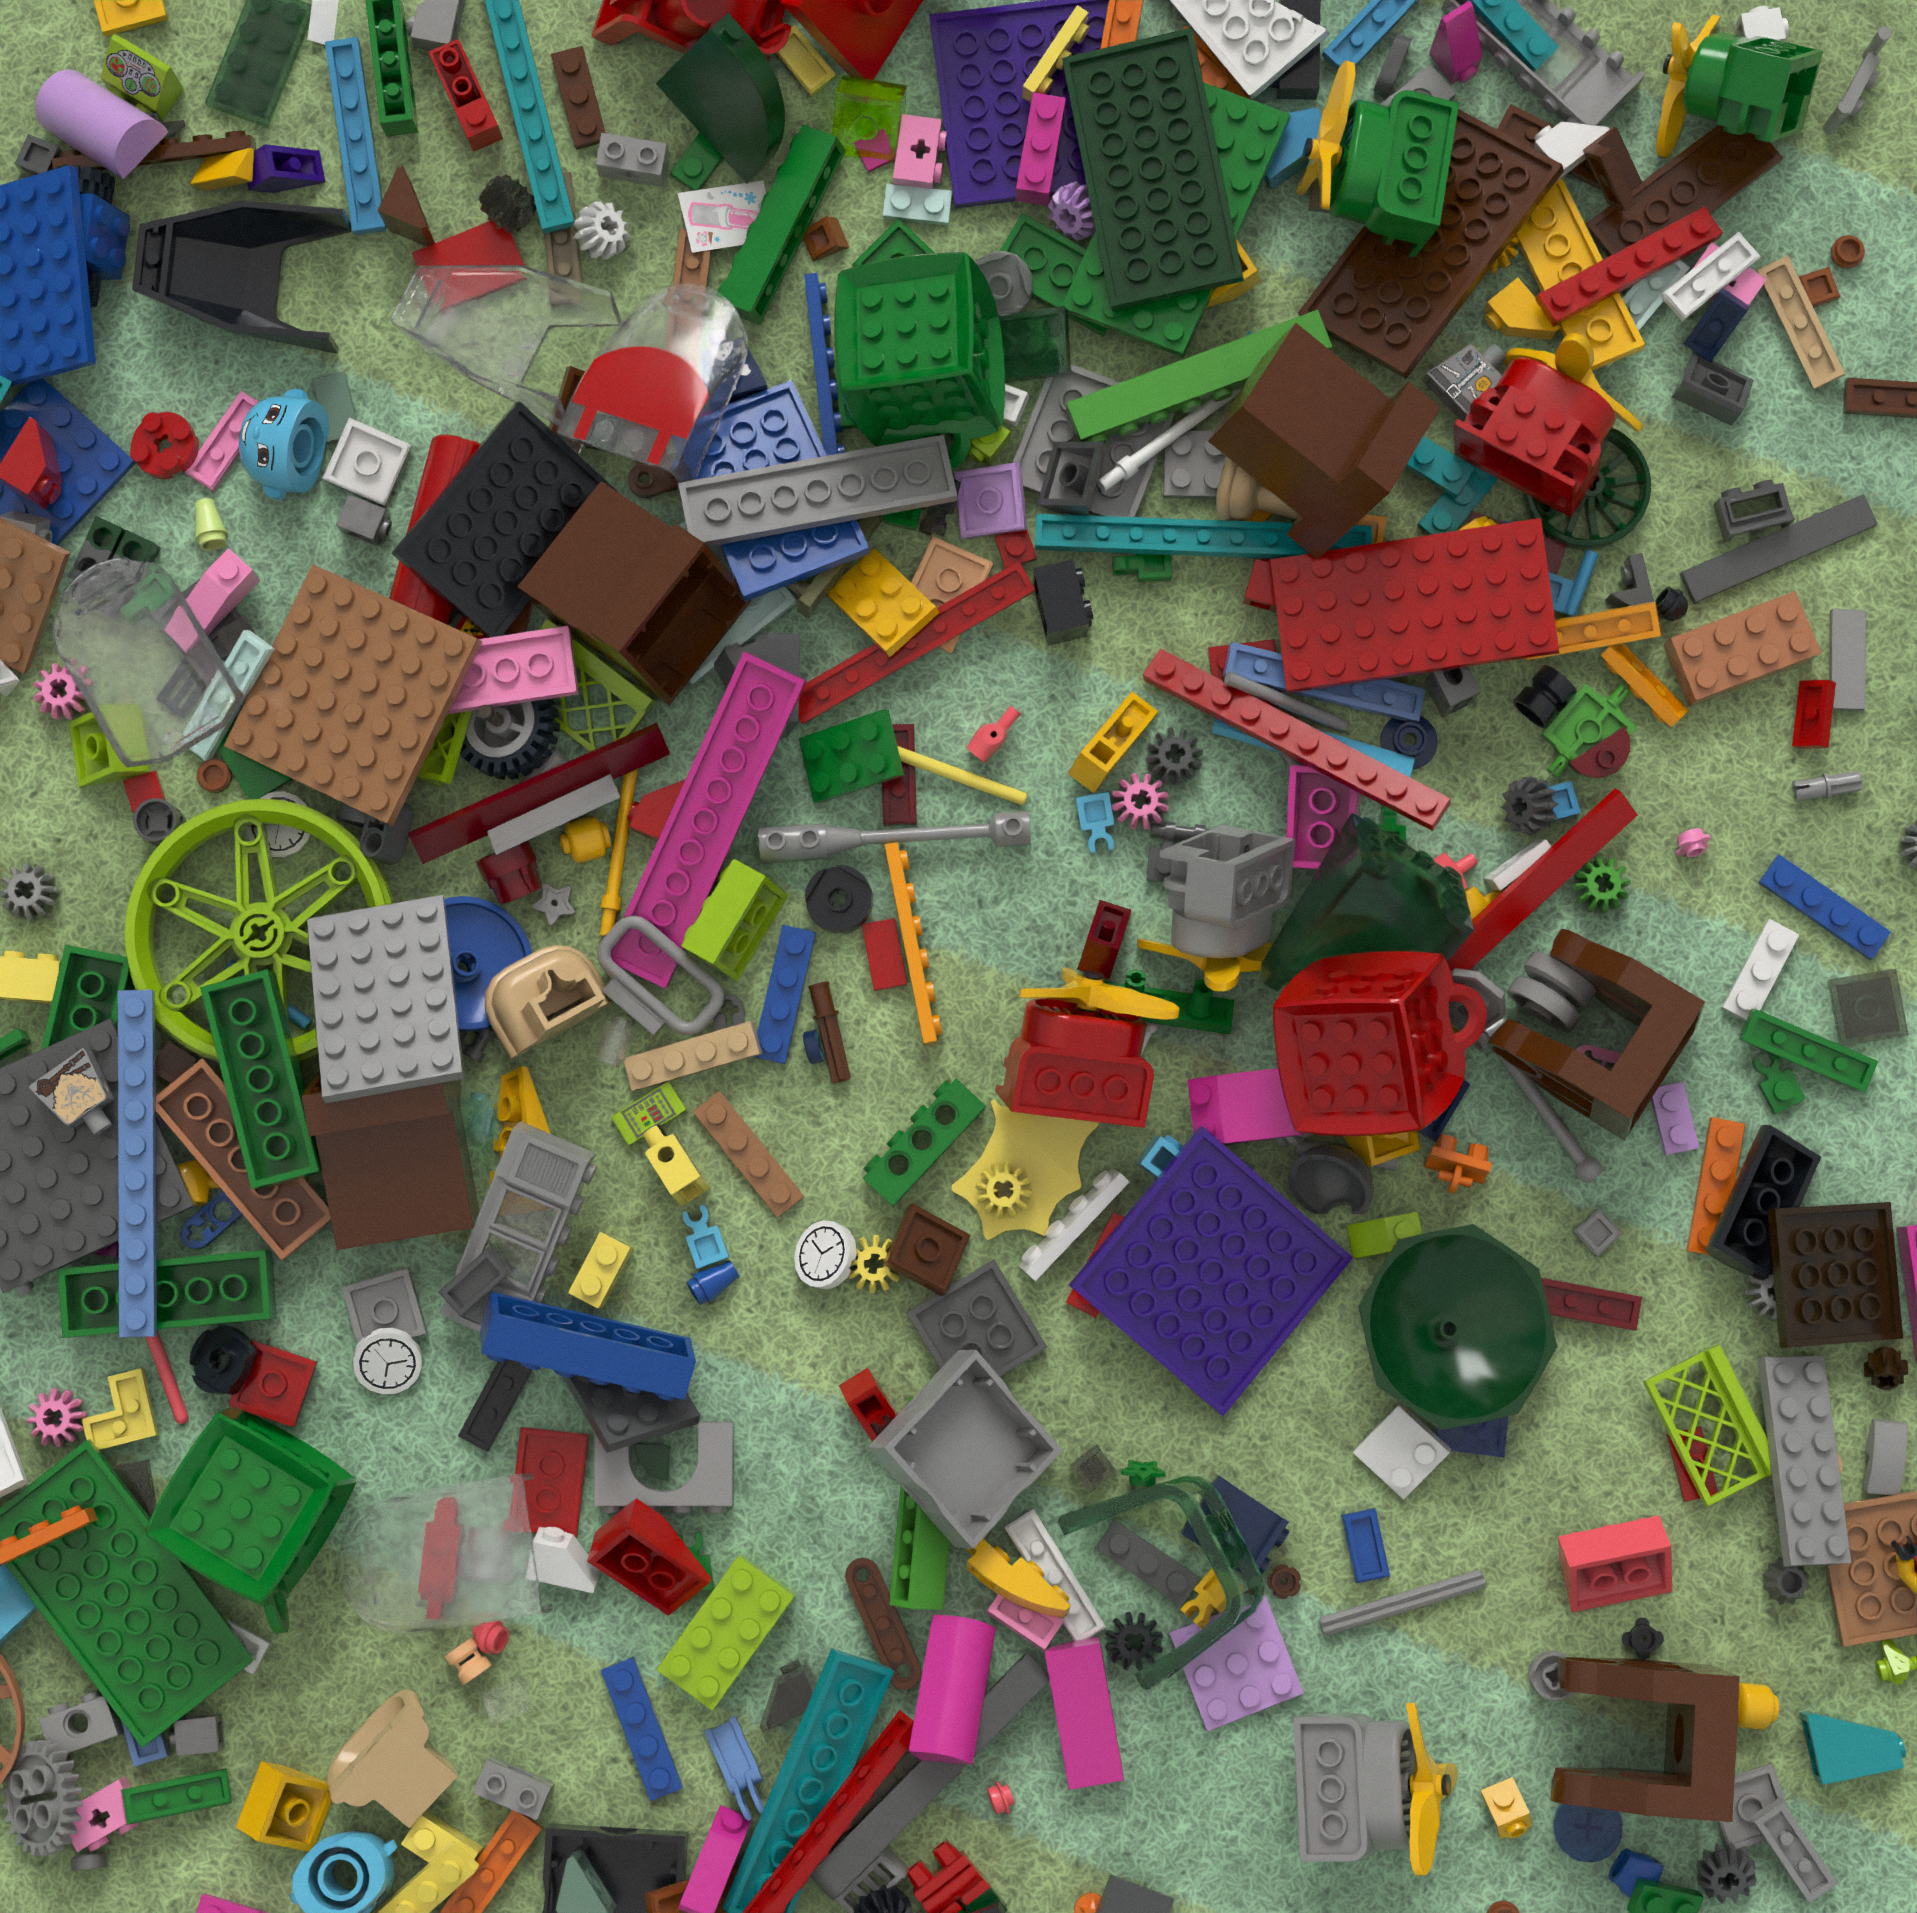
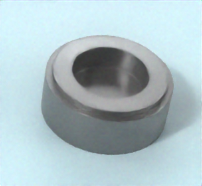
(88, 1862)

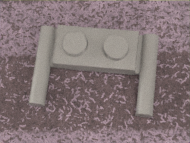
(1864, 78)

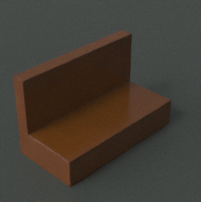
(1613, 169)

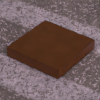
(926, 1249)

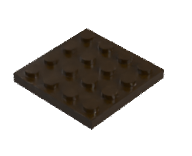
(1835, 1274)

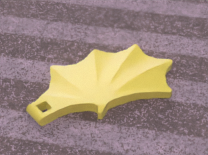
(1049, 1156)

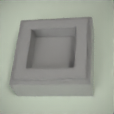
(1597, 1232)

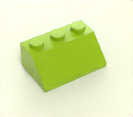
(734, 919)

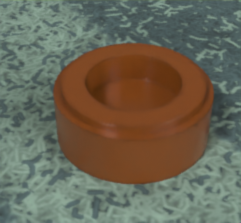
(214, 775)

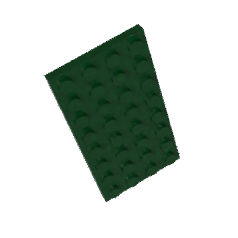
(1152, 169)

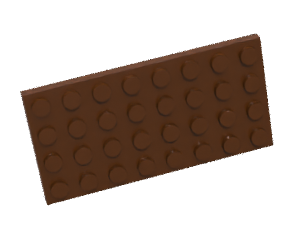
(1400, 303)

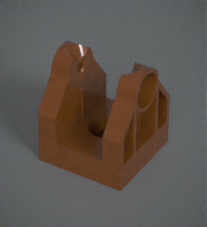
(1656, 1005)
(1697, 1746)

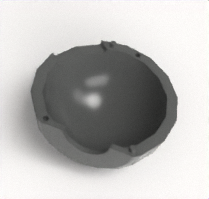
(1330, 1178)

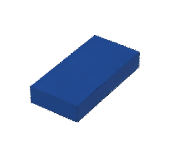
(1365, 1545)

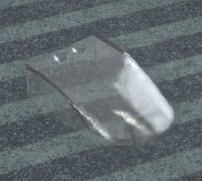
(443, 1558)

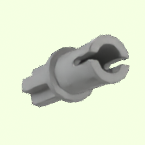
(1827, 786)

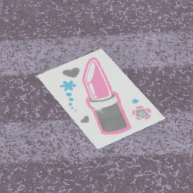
(723, 211)

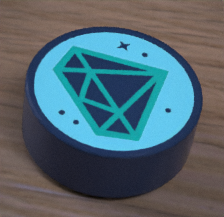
(813, 1046)

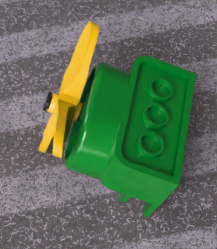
(1737, 82)
(1382, 160)

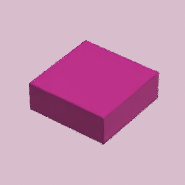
(879, 143)

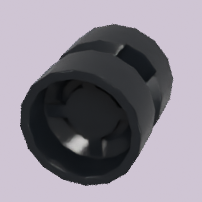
(1541, 700)

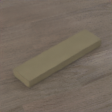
(562, 247)

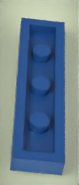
(1824, 907)
(784, 993)
(642, 1728)

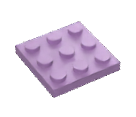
(1241, 1670)

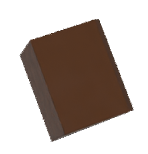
(403, 212)

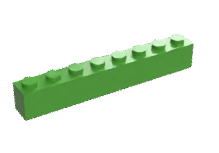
(1179, 384)

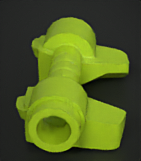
(1895, 1664)

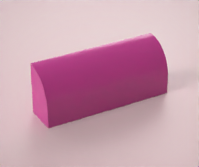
(952, 1690)
(1084, 1713)

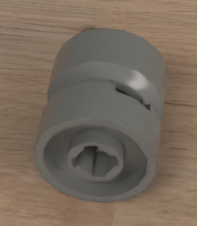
(156, 820)

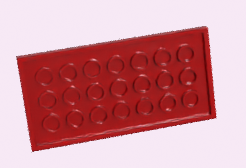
(1414, 606)

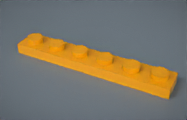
(916, 957)

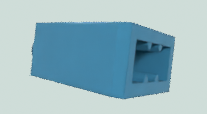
(1289, 154)

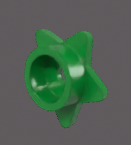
(1142, 1473)

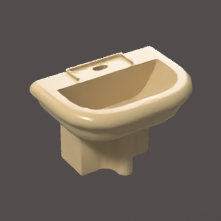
(1242, 495)
(543, 997)
(391, 1762)

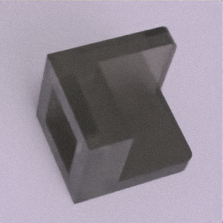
(1092, 1467)

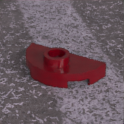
(1604, 757)

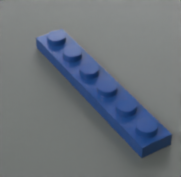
(823, 360)

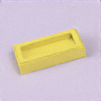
(805, 62)

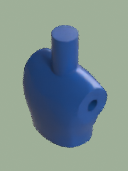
(1631, 1866)

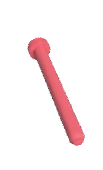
(168, 1379)

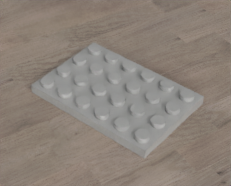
(384, 999)

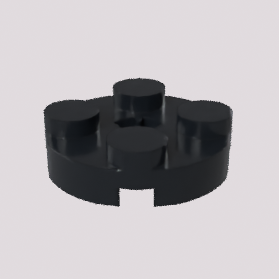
(858, 897)
(237, 1366)

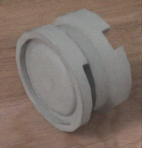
(1544, 1676)

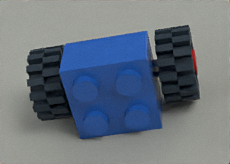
(103, 228)

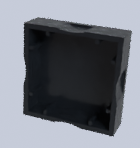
(624, 1858)

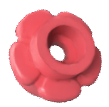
(1000, 1798)

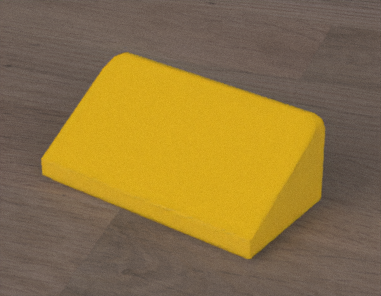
(225, 170)

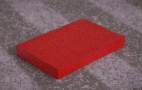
(472, 247)
(558, 1474)

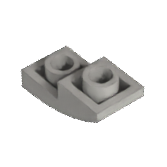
(1887, 1457)

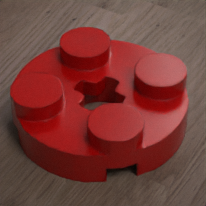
(152, 432)

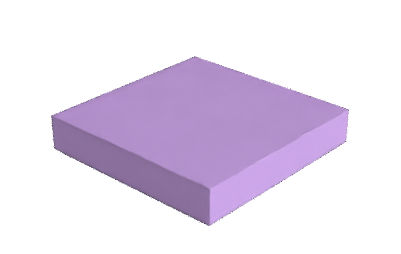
(991, 501)

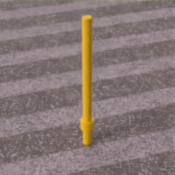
(611, 901)

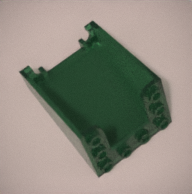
(1371, 898)

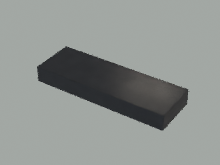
(495, 1404)

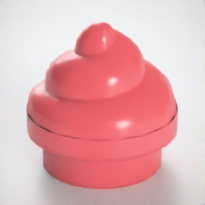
(491, 1637)

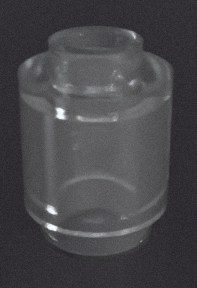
(614, 1041)

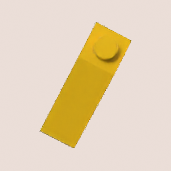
(1112, 742)

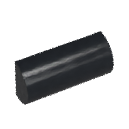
(1770, 1178)

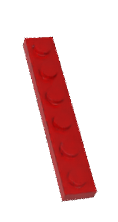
(1629, 266)

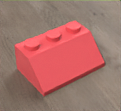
(1616, 1563)

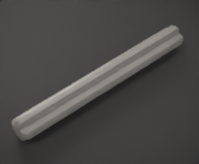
(1402, 1602)

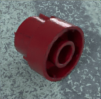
(511, 872)

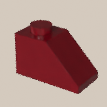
(1104, 938)

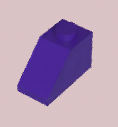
(285, 169)

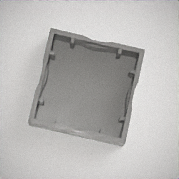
(964, 1449)

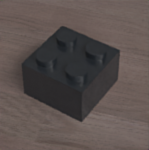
(1061, 601)

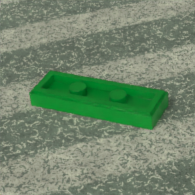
(176, 1796)

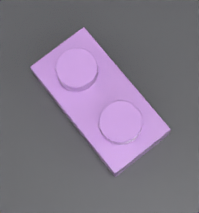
(1674, 1119)

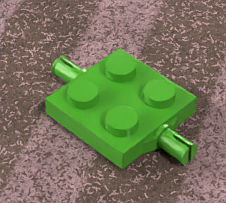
(1584, 724)

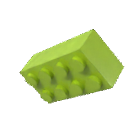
(726, 1631)

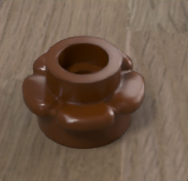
(1274, 1581)

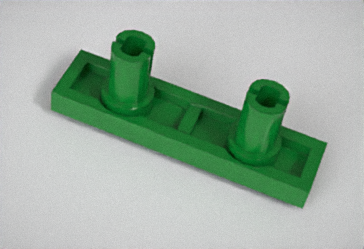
(1197, 1009)

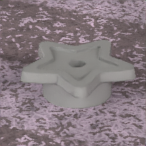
(554, 912)

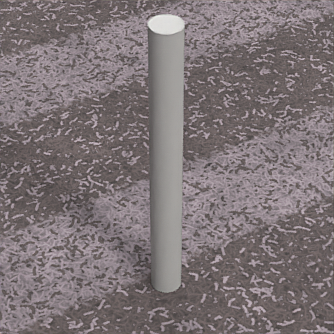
(1285, 701)

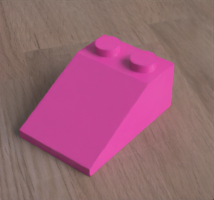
(1241, 1107)

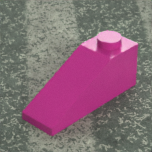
(1457, 45)
(715, 1862)

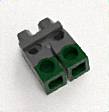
(109, 542)

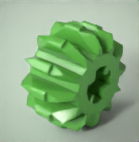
(1590, 888)

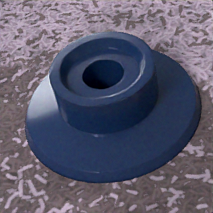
(1425, 736)

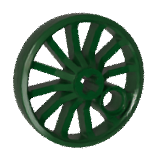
(1597, 499)

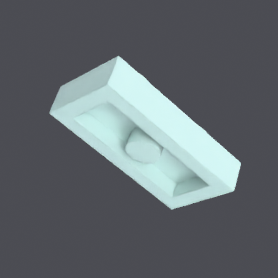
(917, 204)

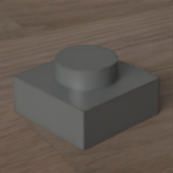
(37, 155)

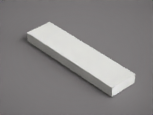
(1037, 1545)

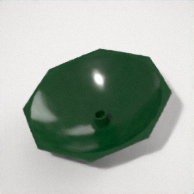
(1457, 1326)

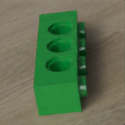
(392, 67)
(893, 1186)

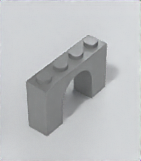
(709, 1486)

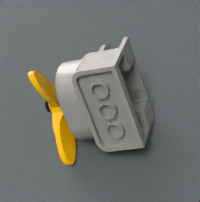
(1225, 900)
(1367, 1788)

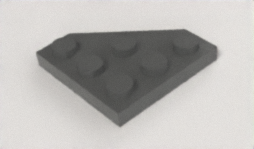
(629, 1417)

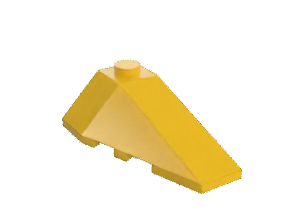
(517, 1103)

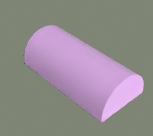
(96, 121)

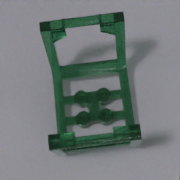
(1221, 1545)

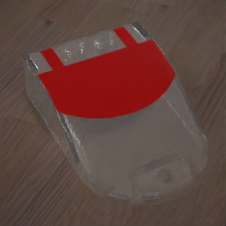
(661, 381)

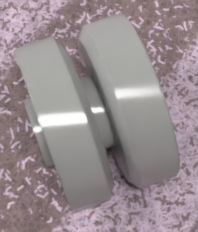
(1551, 991)

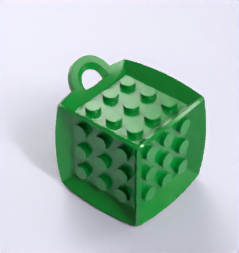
(920, 350)
(251, 1509)

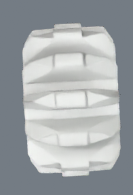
(601, 230)

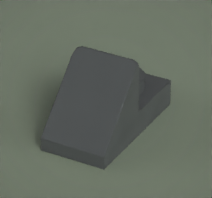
(1636, 577)

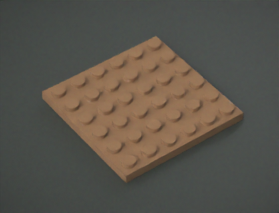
(353, 694)

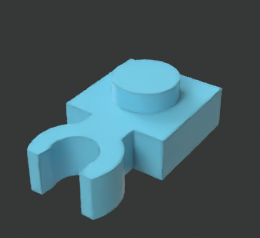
(1096, 814)
(706, 1243)

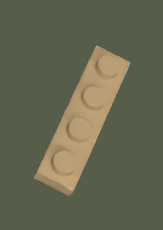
(1801, 323)
(692, 1056)

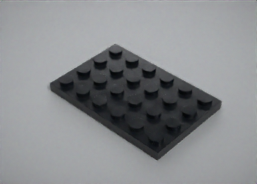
(498, 520)

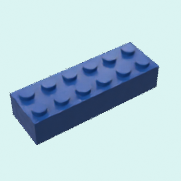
(587, 1346)

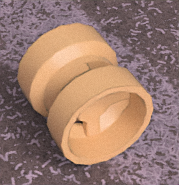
(472, 1667)

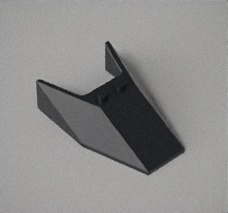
(228, 264)

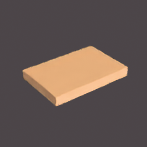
(948, 573)

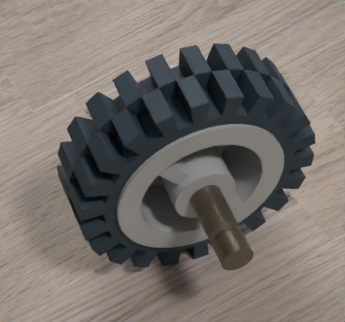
(510, 738)

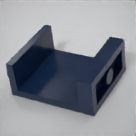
(1256, 1523)

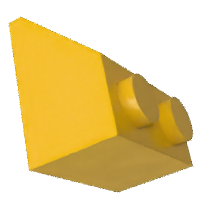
(285, 1807)

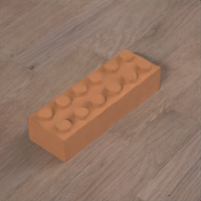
(202, 1119)

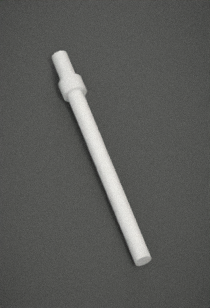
(1129, 465)

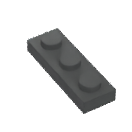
(1147, 1562)

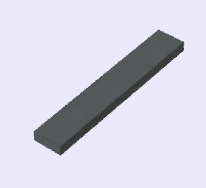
(1778, 549)

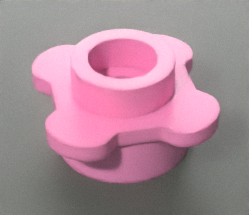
(1692, 842)

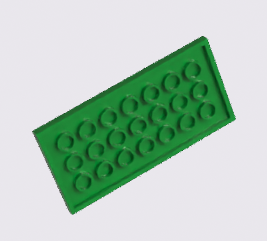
(1246, 144)
(120, 1598)

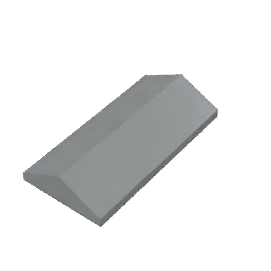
(553, 814)

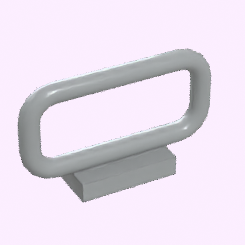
(639, 1001)

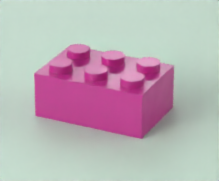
(1316, 813)

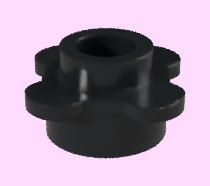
(1632, 1638)

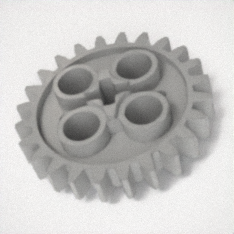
(45, 1824)

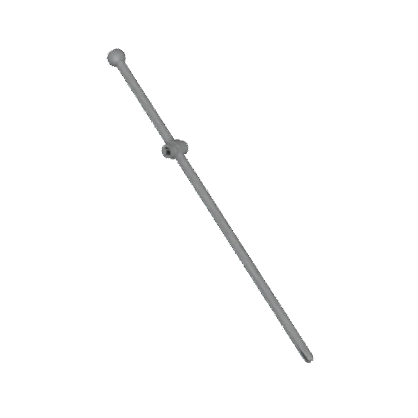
(1586, 1167)

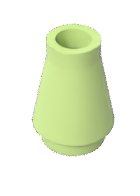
(209, 528)

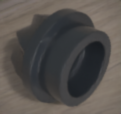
(1671, 604)

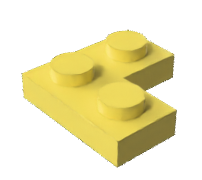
(132, 1415)

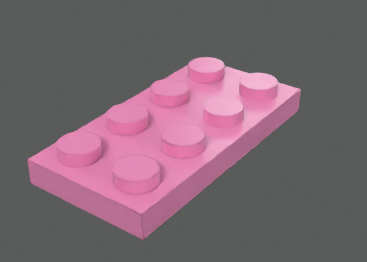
(519, 670)

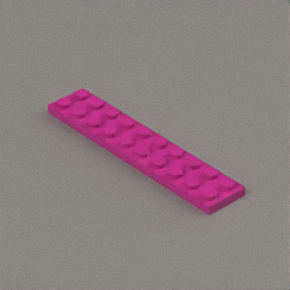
(708, 812)

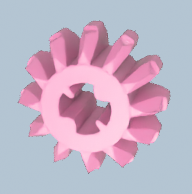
(51, 698)
(1147, 811)
(55, 1403)

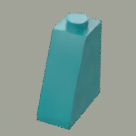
(1849, 1749)

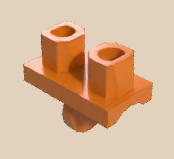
(1457, 1167)

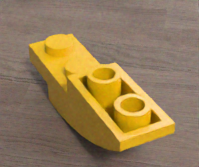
(1017, 1583)

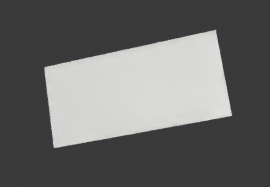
(322, 20)

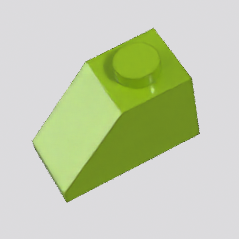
(1381, 1234)

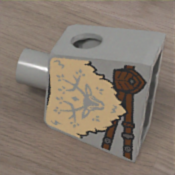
(76, 1092)

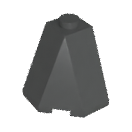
(775, 648)

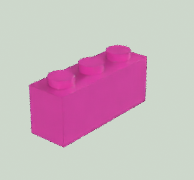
(1040, 149)

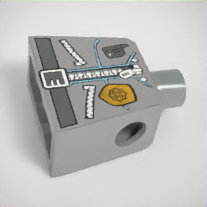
(1465, 377)

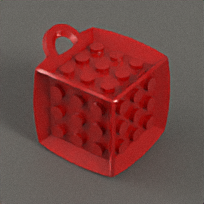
(1372, 1042)

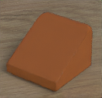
(825, 238)

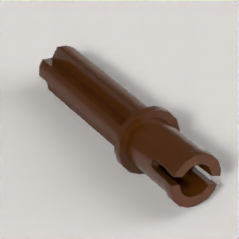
(829, 1032)

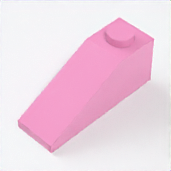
(221, 589)

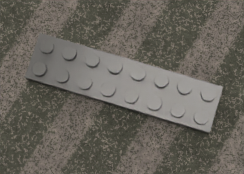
(818, 491)

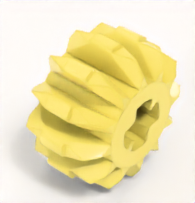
(1004, 1202)
(867, 1254)

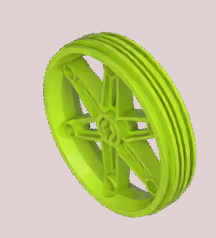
(243, 929)

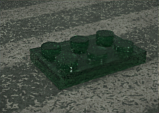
(1036, 344)

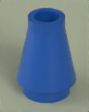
(711, 1282)

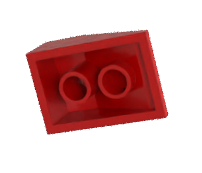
(647, 1557)

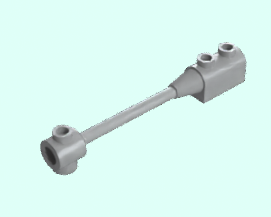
(819, 841)

